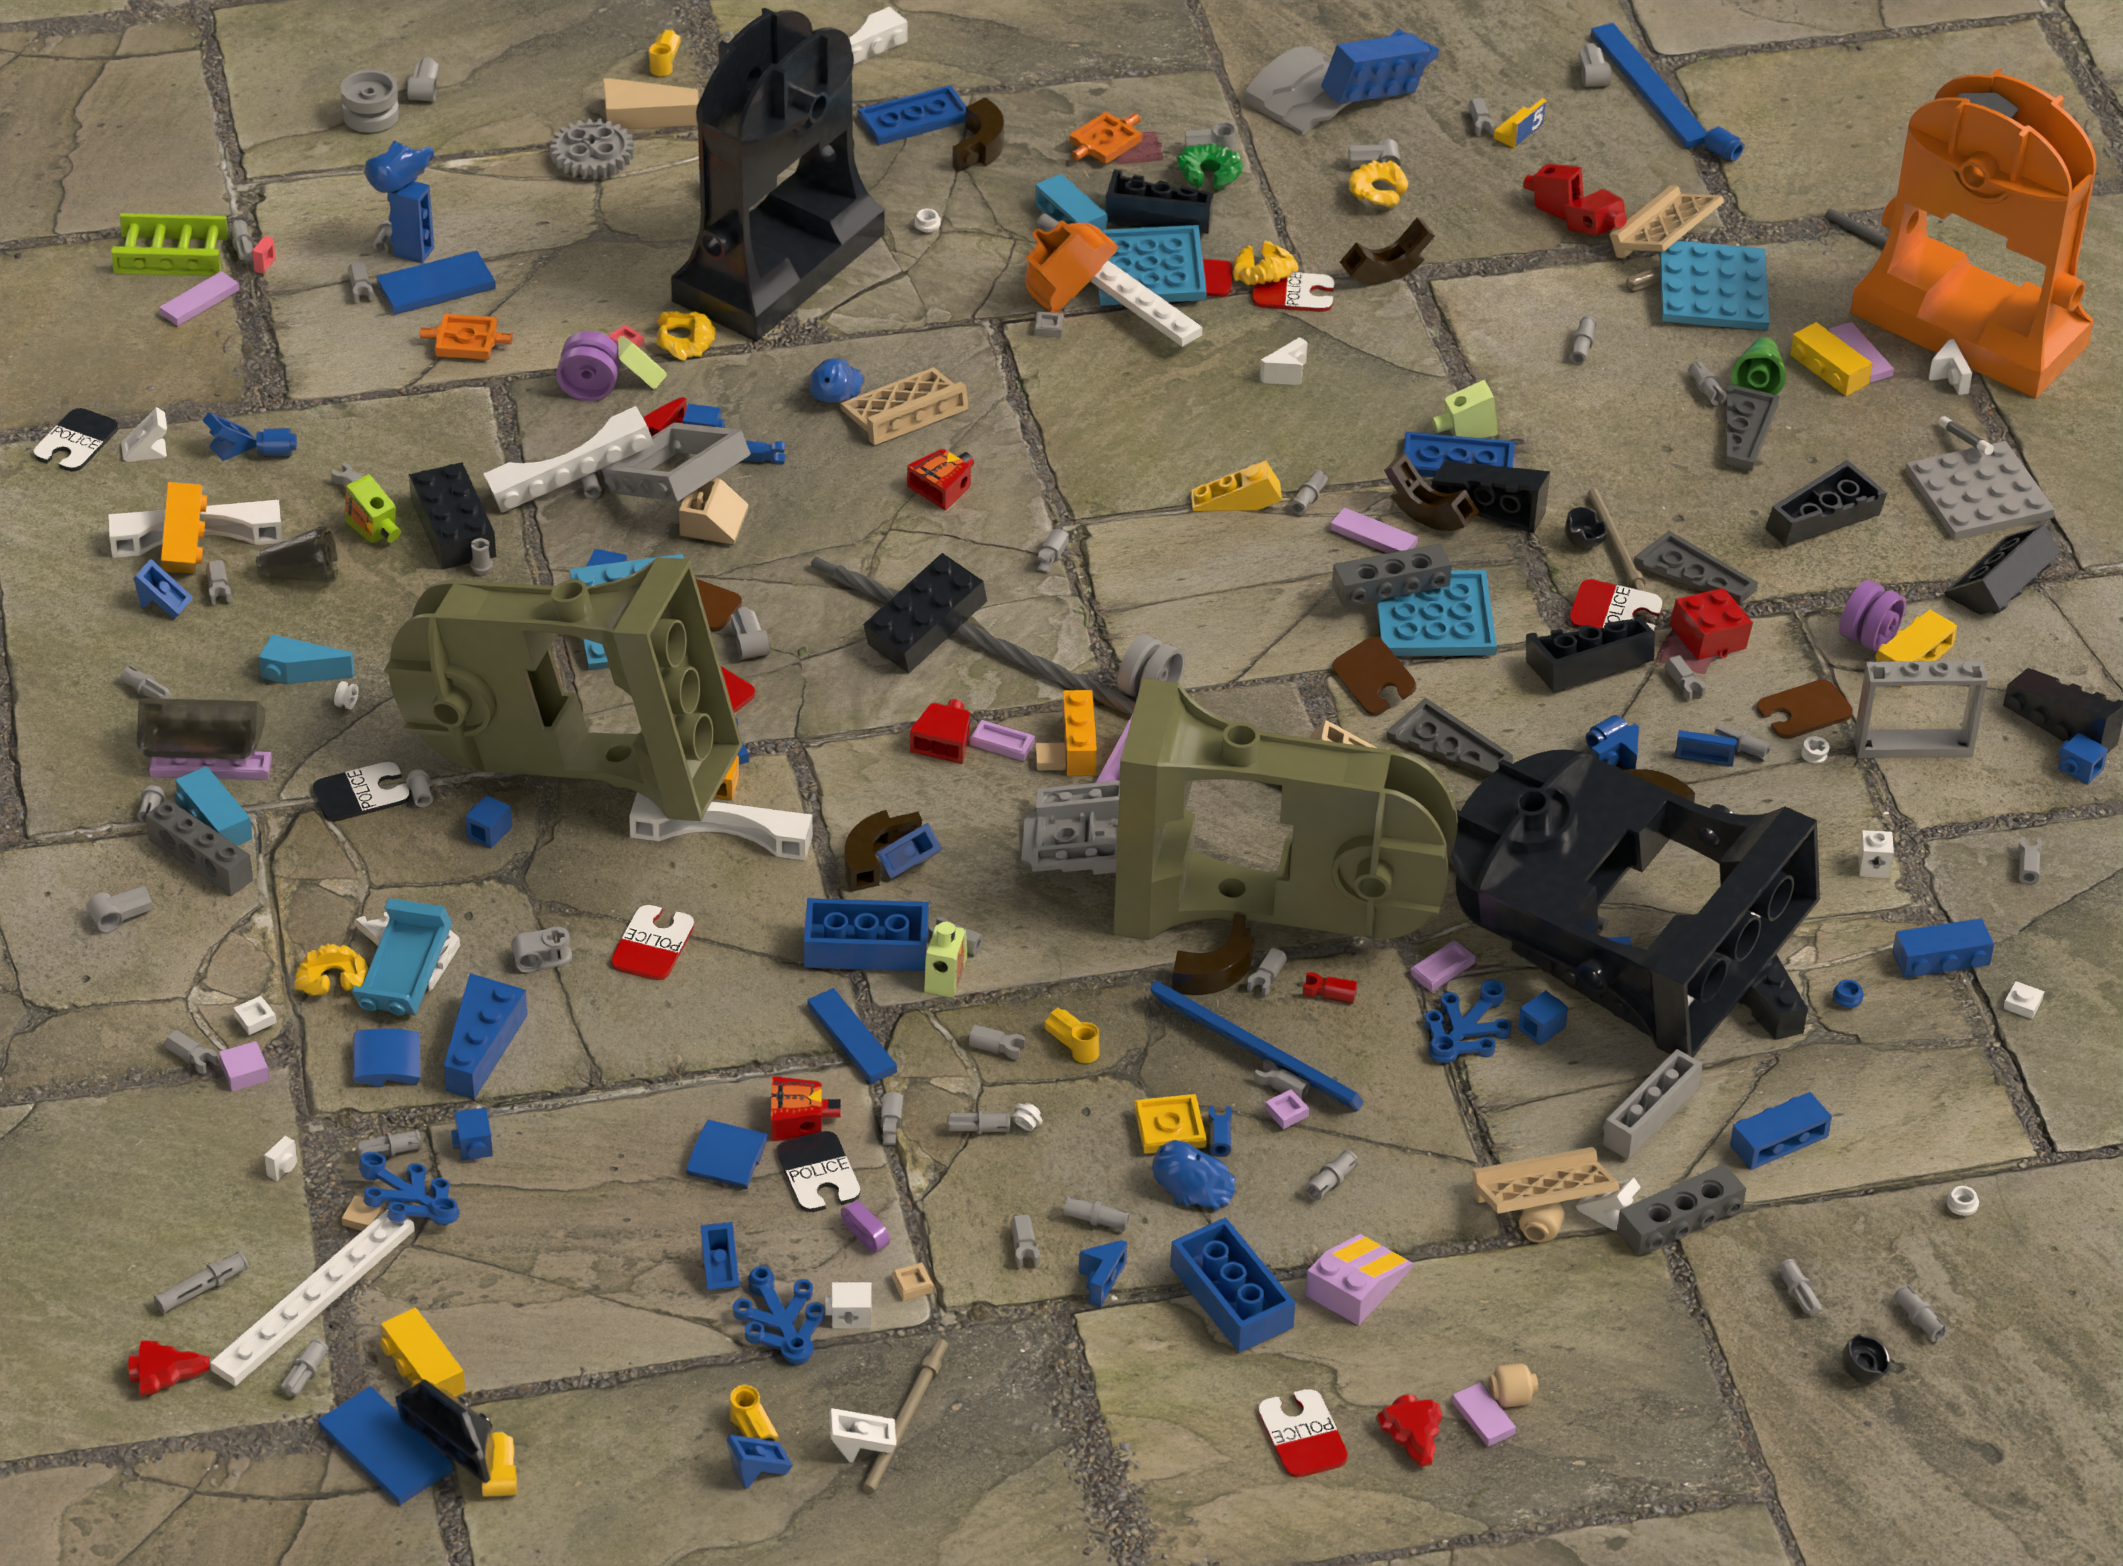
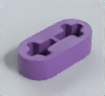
(865, 1226)

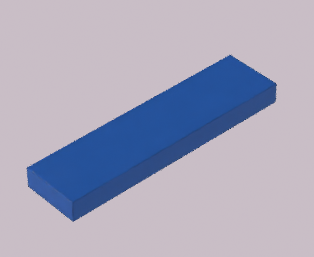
(852, 1035)

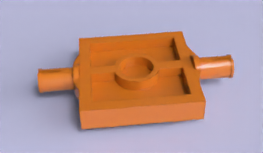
(1105, 137)
(466, 336)

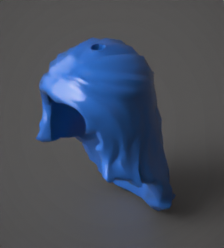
(397, 167)
(843, 382)
(1193, 1176)

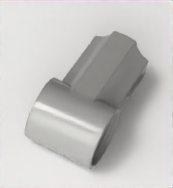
(1594, 69)
(424, 82)
(1221, 135)
(1382, 152)
(750, 638)
(111, 911)

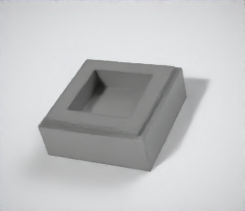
(1049, 324)

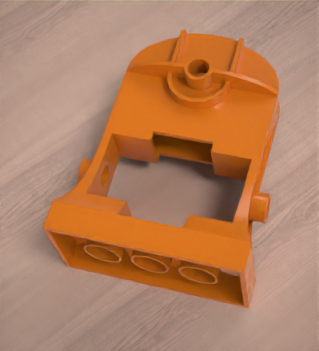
(2010, 176)

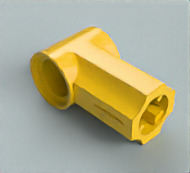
(663, 53)
(1077, 1035)
(752, 1418)
(503, 1474)

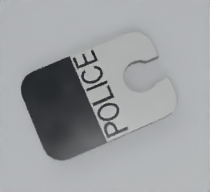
(80, 434)
(358, 792)
(817, 1163)

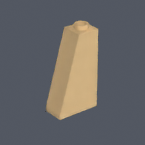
(649, 104)

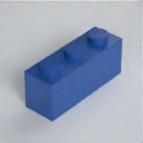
(411, 221)
(1943, 948)
(1780, 1130)

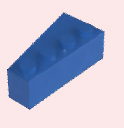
(483, 1030)

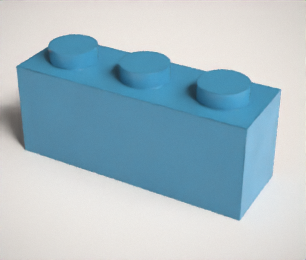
(1066, 202)
(213, 805)

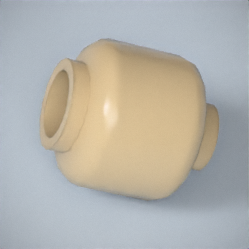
(1542, 1222)
(1512, 1385)

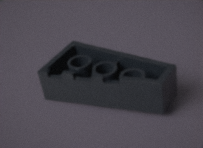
(1499, 492)

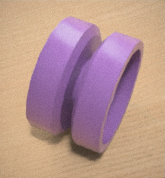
(588, 366)
(1872, 615)

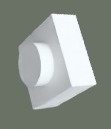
(2023, 1000)
(255, 1015)
(281, 1158)

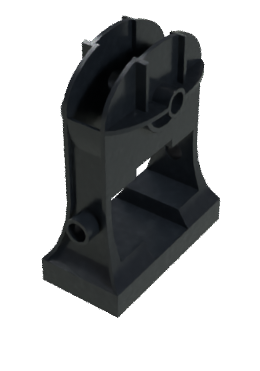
(766, 105)
(1564, 828)

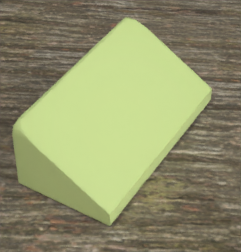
(640, 363)

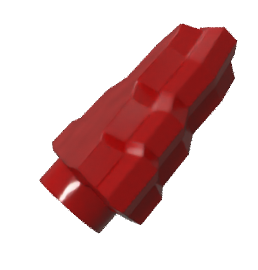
(163, 1366)
(1413, 1426)

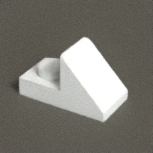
(1285, 364)
(1951, 364)
(146, 439)
(1606, 1206)
(857, 1430)

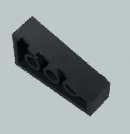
(1156, 205)
(1826, 504)
(1590, 652)
(2065, 708)
(1776, 1002)

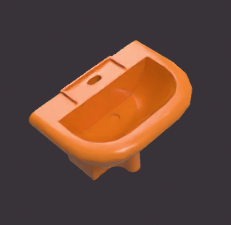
(1065, 262)

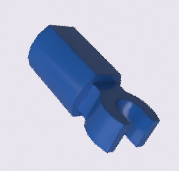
(762, 451)
(1220, 1132)

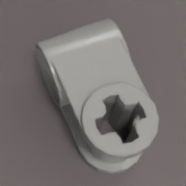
(539, 951)

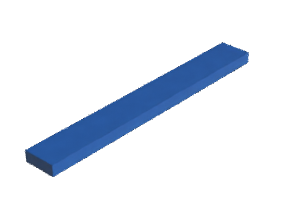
(1649, 85)
(1256, 1045)

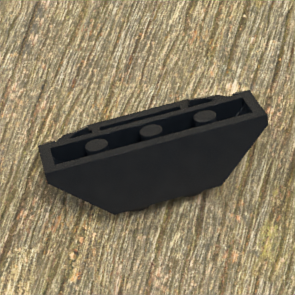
(449, 1426)

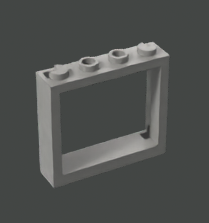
(715, 453)
(1920, 742)

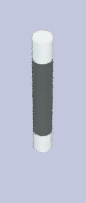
(1966, 435)

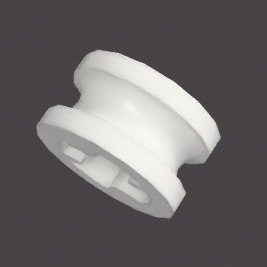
(346, 695)
(1815, 749)

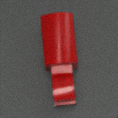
(1330, 988)

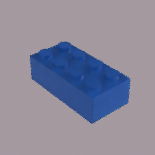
(1376, 68)
(866, 934)
(1232, 1284)

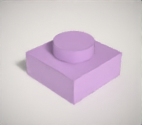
(1287, 1109)

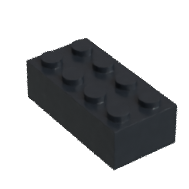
(450, 513)
(925, 612)

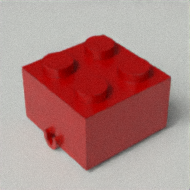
(1711, 624)

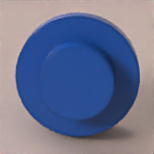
(1848, 994)

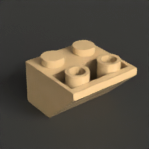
(712, 513)

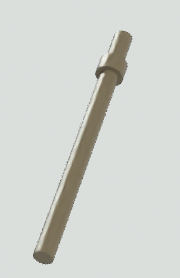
(1634, 578)
(928, 1370)

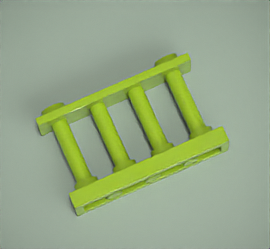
(169, 261)

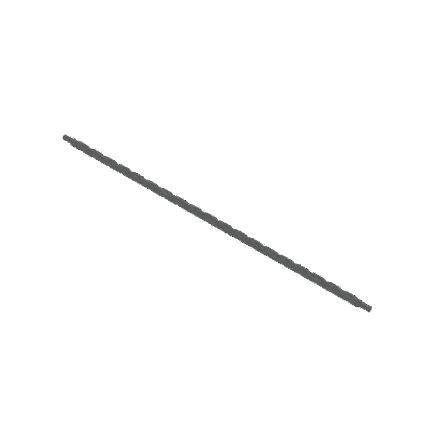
(1007, 650)

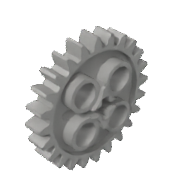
(592, 149)

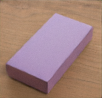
(1002, 740)
(1442, 965)
(1483, 1414)

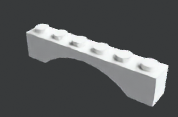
(879, 33)
(521, 482)
(250, 521)
(779, 831)

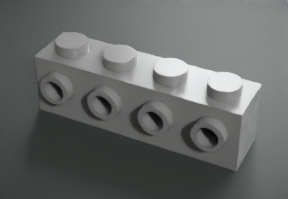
(1652, 1104)

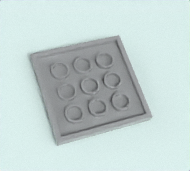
(1979, 491)

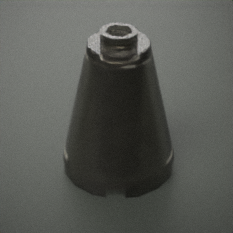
(301, 557)

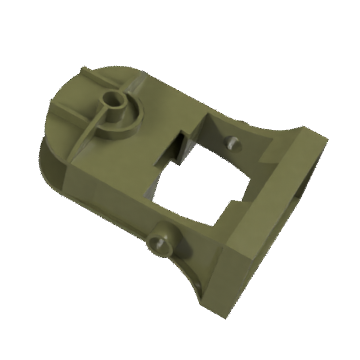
(487, 694)
(1364, 820)

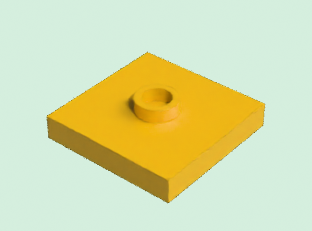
(1169, 1120)

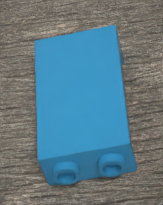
(404, 957)

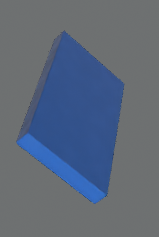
(913, 115)
(436, 282)
(1431, 450)
(385, 1445)

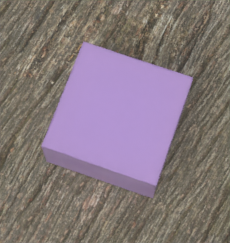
(244, 1066)

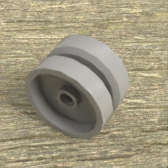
(369, 101)
(1149, 660)

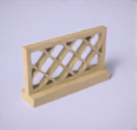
(1663, 221)
(906, 416)
(1542, 1180)

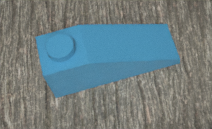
(300, 662)

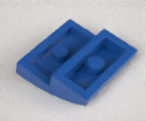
(386, 1055)
(727, 1153)

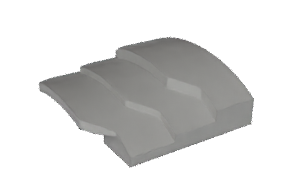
(1292, 90)
(1073, 829)

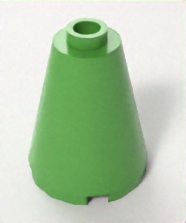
(1760, 367)

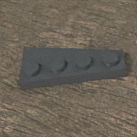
(1747, 424)
(1694, 567)
(1447, 738)

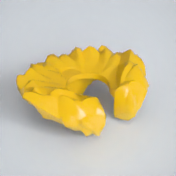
(1361, 183)
(1276, 265)
(694, 345)
(326, 957)

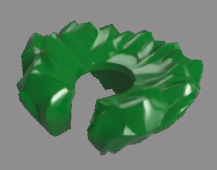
(1211, 158)

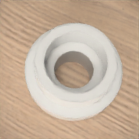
(927, 220)
(1027, 1116)
(1963, 1201)

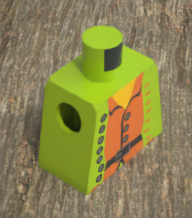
(370, 510)

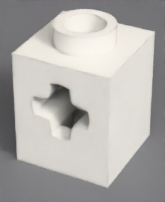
(1875, 847)
(850, 1305)

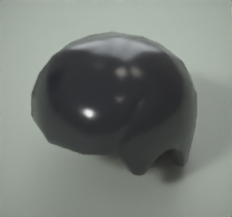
(1584, 528)
(1865, 1359)

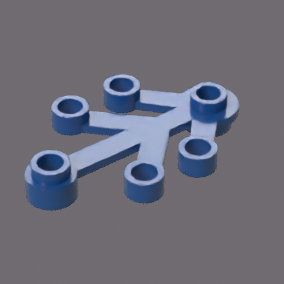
(1446, 1047)
(440, 1209)
(794, 1346)

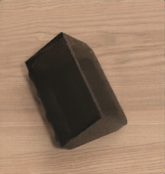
(199, 729)

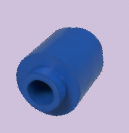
(1724, 143)
(276, 442)
(1605, 730)

